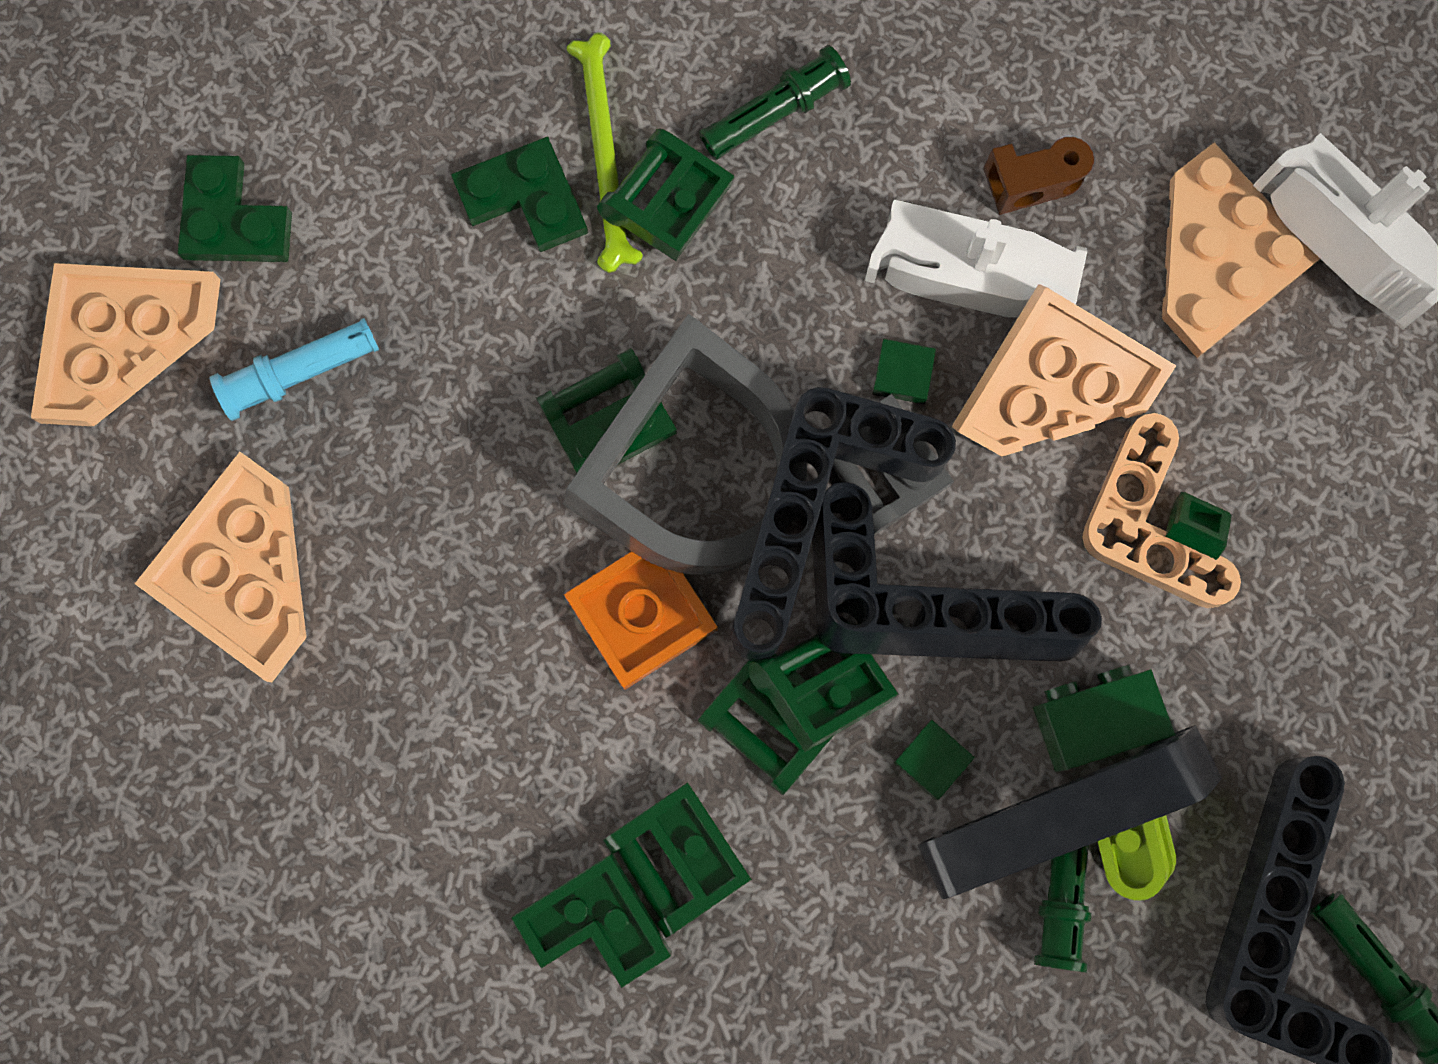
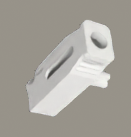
(1358, 226)
(971, 260)

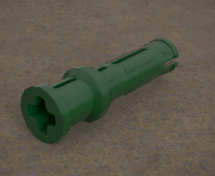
(795, 92)
(1065, 913)
(1403, 999)

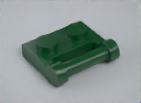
(679, 204)
(585, 434)
(829, 699)
(719, 718)
(693, 848)

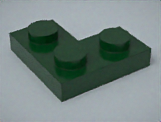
(525, 180)
(216, 223)
(597, 906)

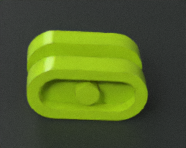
(1139, 859)

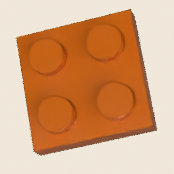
(640, 616)

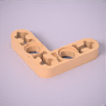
(1132, 516)

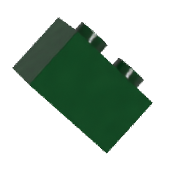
(1102, 720)

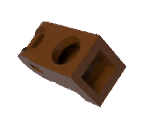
(1037, 176)

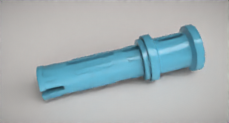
(270, 377)

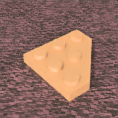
(1223, 251)
(114, 334)
(1059, 376)
(236, 569)

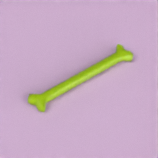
(591, 54)

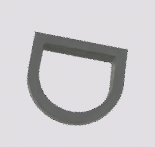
(722, 365)

